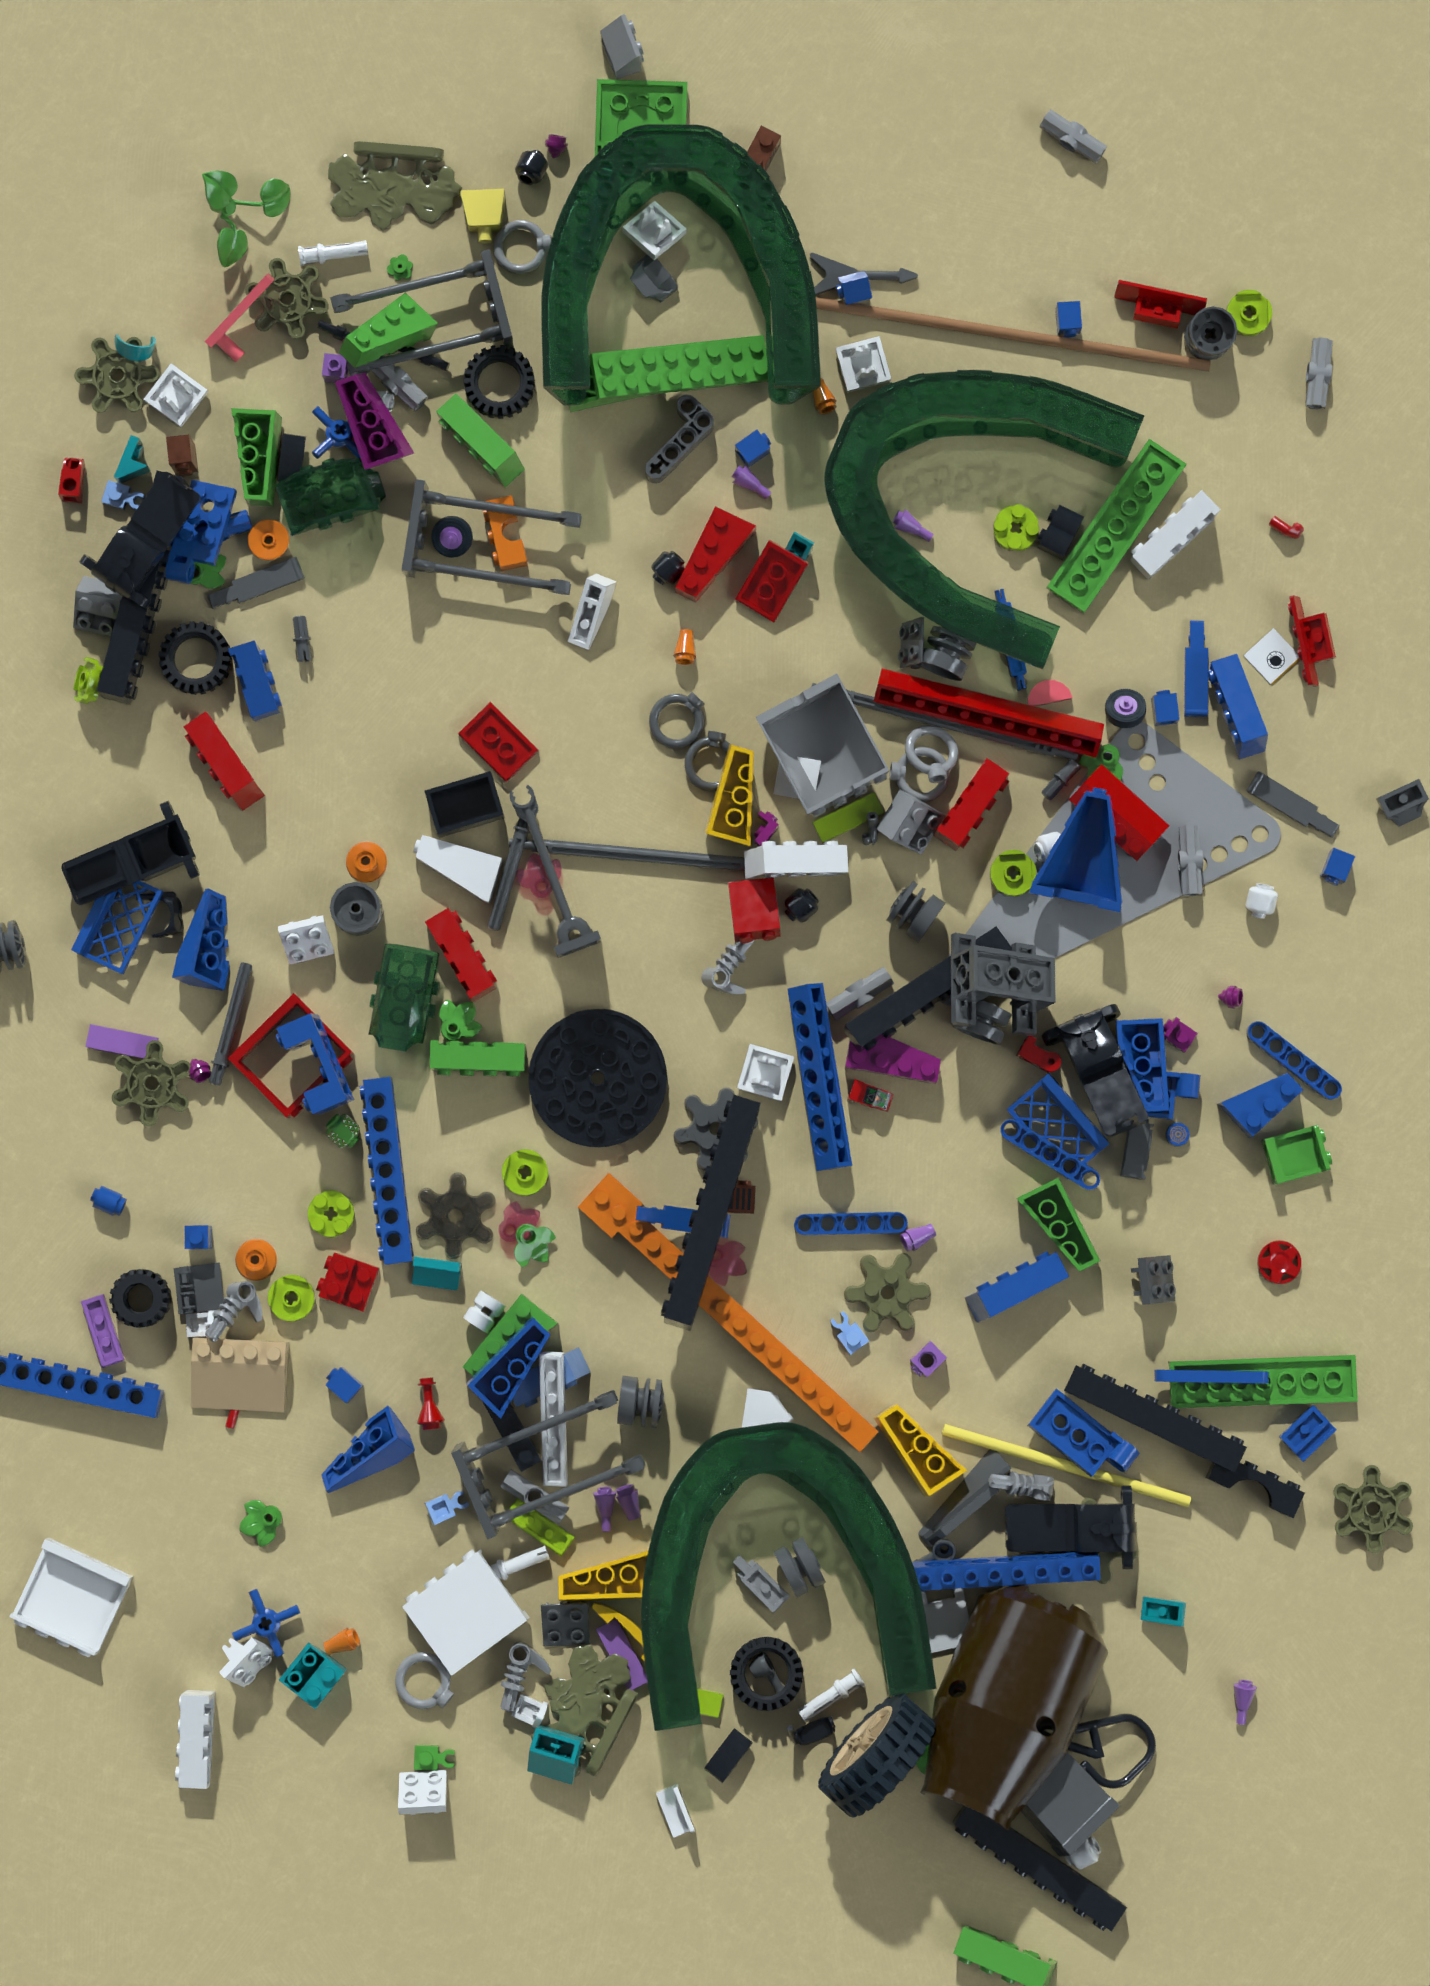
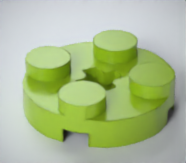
(1258, 304)
(1019, 515)
(87, 680)
(1002, 865)
(514, 1180)
(338, 1224)
(299, 1308)

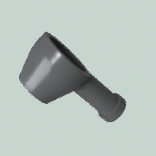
(940, 1554)
(763, 1667)

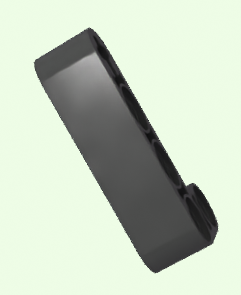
(676, 444)

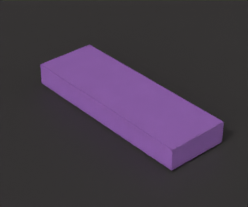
(118, 1041)
(102, 1330)
(618, 1643)

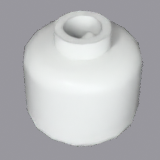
(1044, 844)
(1261, 900)
(1085, 1855)

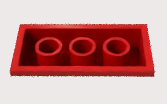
(1134, 820)

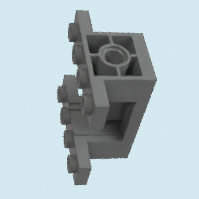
(987, 972)

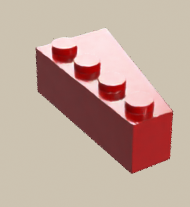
(716, 547)
(223, 761)
(971, 804)
(461, 955)

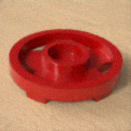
(1279, 1262)

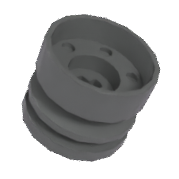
(1212, 320)
(946, 656)
(915, 911)
(12, 946)
(640, 1401)

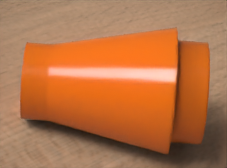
(824, 399)
(685, 648)
(344, 1641)

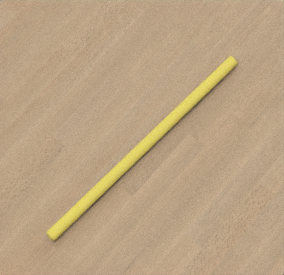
(1064, 1465)

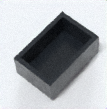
(464, 804)

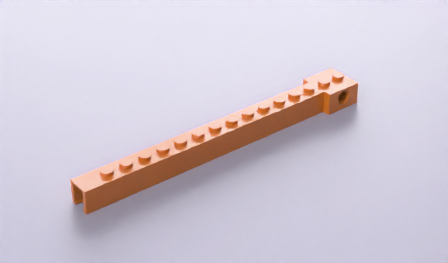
(615, 1211)

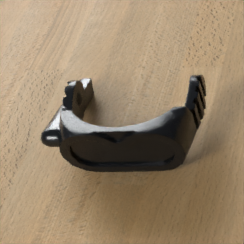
(176, 922)
(812, 1731)

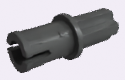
(301, 638)
(1060, 779)

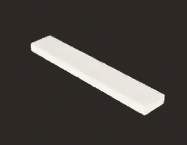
(552, 1404)

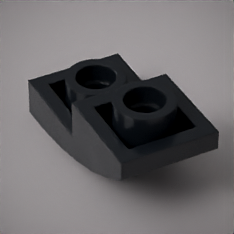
(291, 455)
(728, 1755)

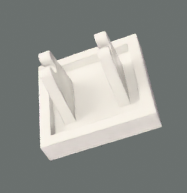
(654, 230)
(863, 364)
(175, 395)
(306, 939)
(765, 1072)
(245, 1660)
(422, 1792)

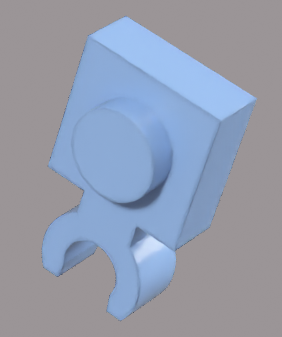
(119, 495)
(851, 1336)
(442, 1507)

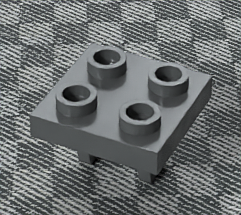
(1155, 1279)

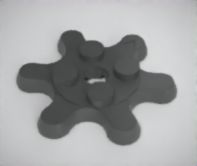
(703, 1117)

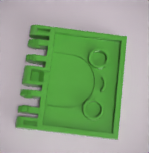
(636, 103)

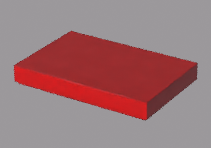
(772, 581)
(498, 742)

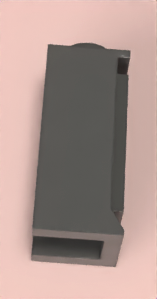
(1137, 1151)

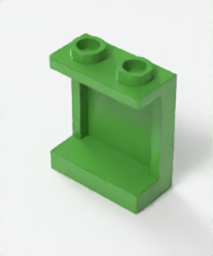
(1296, 1154)

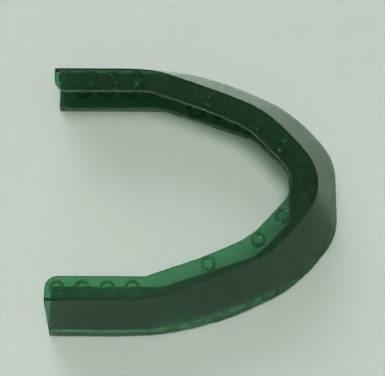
(729, 190)
(952, 406)
(851, 1505)

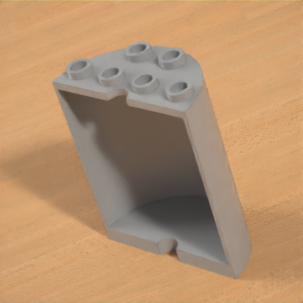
(829, 729)

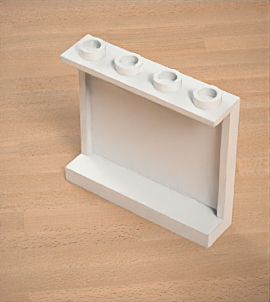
(71, 1597)
(464, 1611)

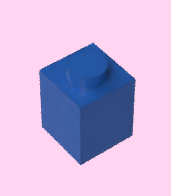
(854, 288)
(1068, 318)
(753, 448)
(1165, 708)
(1337, 866)
(198, 1237)
(343, 1384)

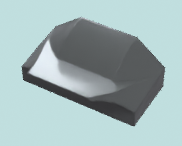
(653, 279)
(1404, 803)

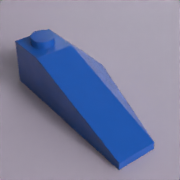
(203, 953)
(1144, 1055)
(377, 1448)

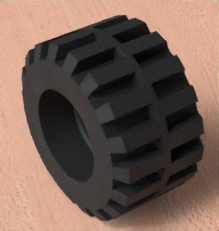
(120, 1294)

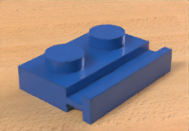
(1307, 1433)

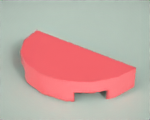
(1048, 692)

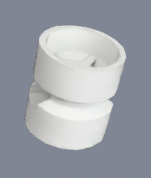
(480, 1319)

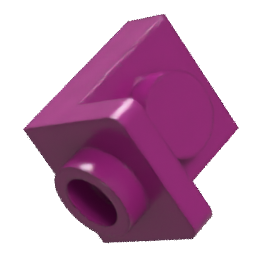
(764, 833)
(1178, 1034)

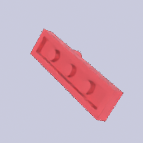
(220, 338)

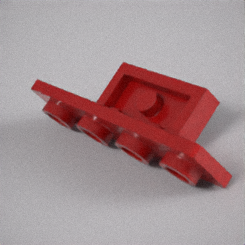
(1158, 304)
(1313, 638)

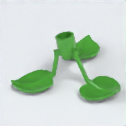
(219, 190)

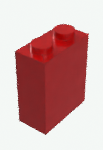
(754, 910)

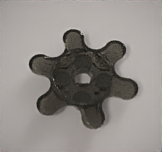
(471, 1210)

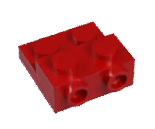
(347, 1281)

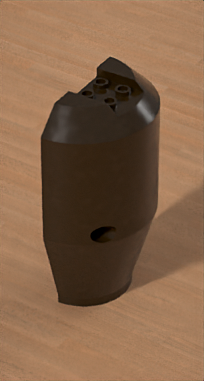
(1020, 1672)

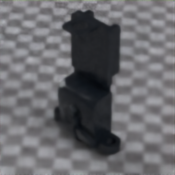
(144, 540)
(131, 859)
(1101, 1069)
(1074, 1527)

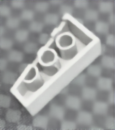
(1174, 535)
(796, 859)
(195, 1739)

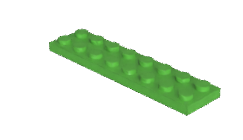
(679, 367)
(1116, 526)
(1290, 1382)

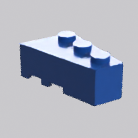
(255, 680)

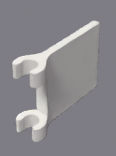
(945, 1620)

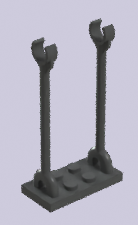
(476, 269)
(419, 519)
(565, 944)
(482, 1498)

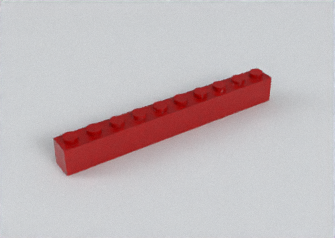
(989, 713)

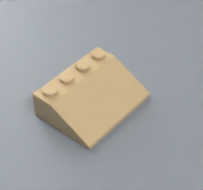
(239, 1374)

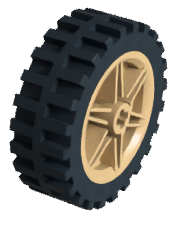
(876, 1755)

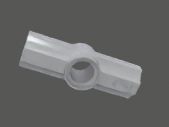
(1073, 136)
(1319, 373)
(400, 385)
(1190, 860)
(859, 993)
(521, 1487)

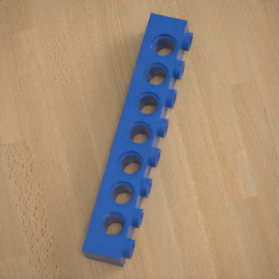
(819, 1076)
(370, 1089)
(147, 1407)
(1008, 1570)

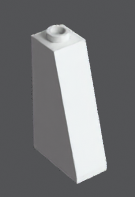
(463, 866)

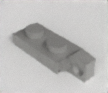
(761, 1583)

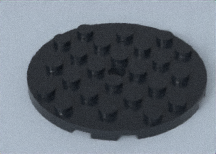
(602, 1112)

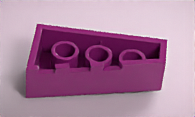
(371, 423)
(894, 1060)

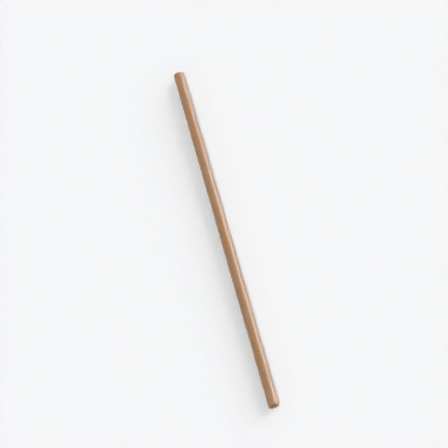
(1013, 334)

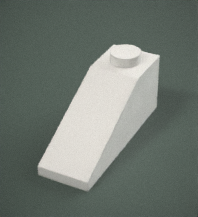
(591, 610)

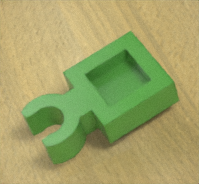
(428, 1757)

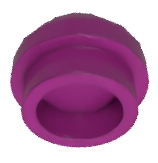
(556, 144)
(1232, 997)
(199, 1070)

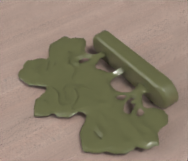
(386, 190)
(582, 1697)

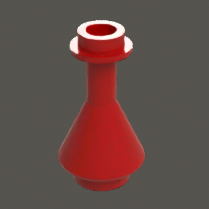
(430, 1415)

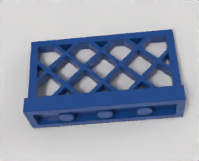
(97, 917)
(1069, 1108)

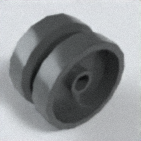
(356, 922)
(986, 1016)
(800, 1566)

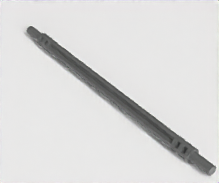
(867, 702)
(639, 854)

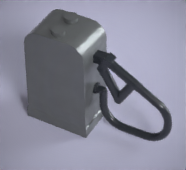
(1070, 1800)

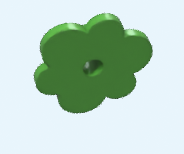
(404, 272)

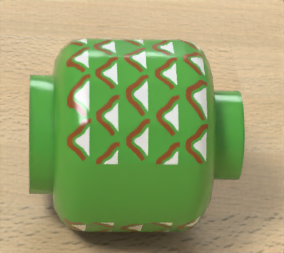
(342, 1130)

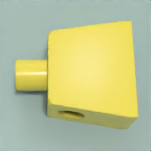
(484, 211)

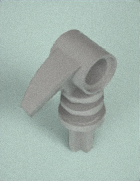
(724, 969)
(231, 1305)
(1034, 1486)
(516, 1671)

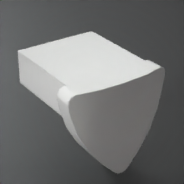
(198, 1323)
(530, 1710)

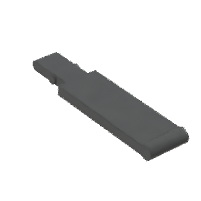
(258, 583)
(1290, 804)

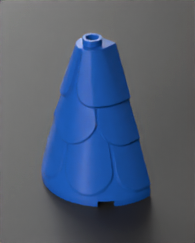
(1084, 857)

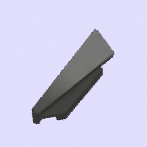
(965, 1499)

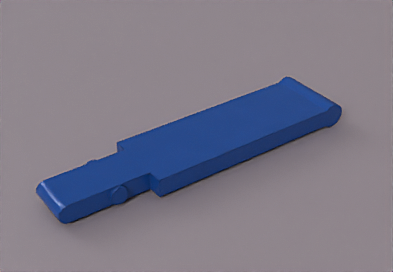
(1196, 673)
(673, 1218)

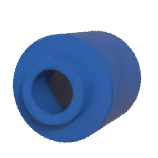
(108, 1201)

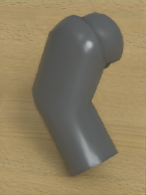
(872, 836)

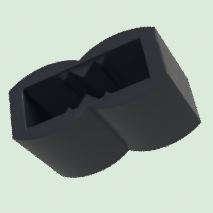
(1060, 532)

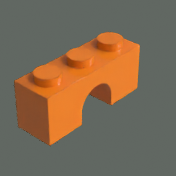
(509, 553)

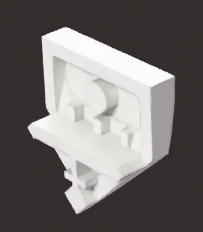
(763, 1408)

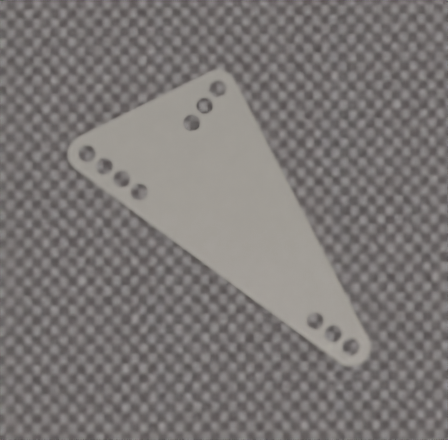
(1189, 798)

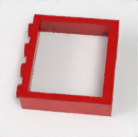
(262, 1032)

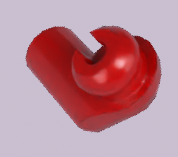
(1285, 529)

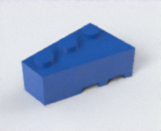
(1261, 1104)

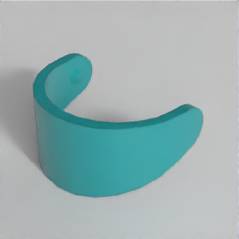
(133, 352)

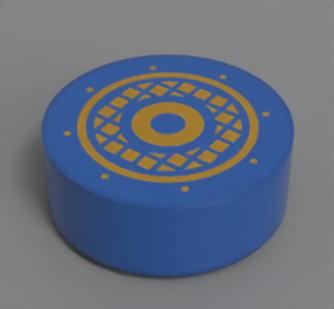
(1177, 1134)

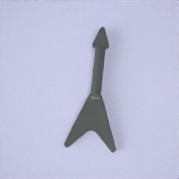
(835, 269)

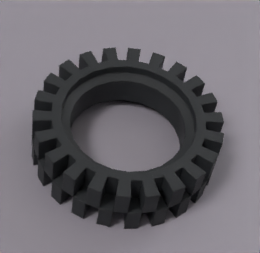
(496, 355)
(180, 635)
(739, 1682)

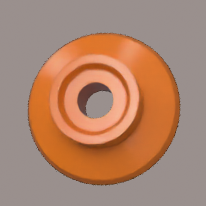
(264, 530)
(369, 872)
(266, 1263)

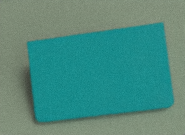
(436, 1273)

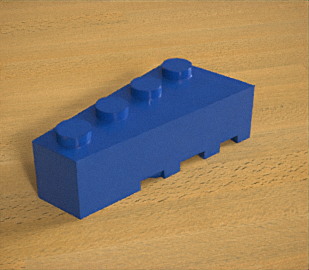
(1238, 706)
(1016, 1287)
(505, 1371)

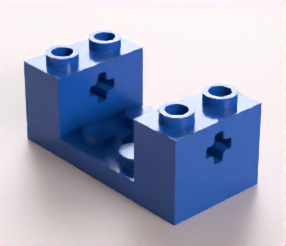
(311, 1030)

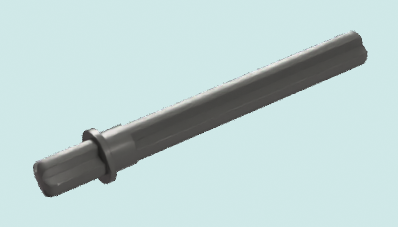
(509, 873)
(222, 1054)

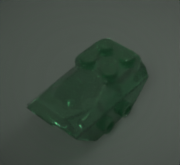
(329, 494)
(404, 996)

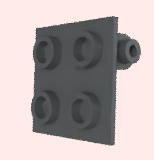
(911, 643)
(198, 1288)
(565, 1624)

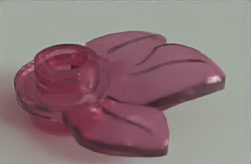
(536, 874)
(516, 1217)
(729, 1262)

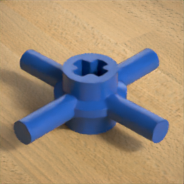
(333, 439)
(257, 1628)

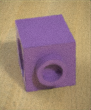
(334, 368)
(937, 1355)

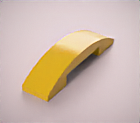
(608, 1613)

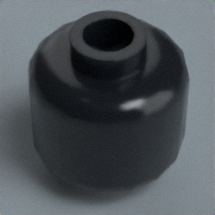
(531, 167)
(668, 568)
(801, 905)

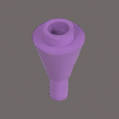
(746, 479)
(906, 522)
(605, 1501)
(1244, 1694)

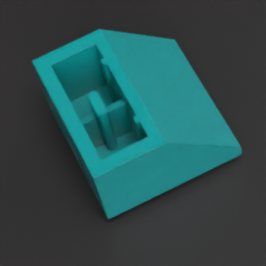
(312, 1675)
(555, 1754)

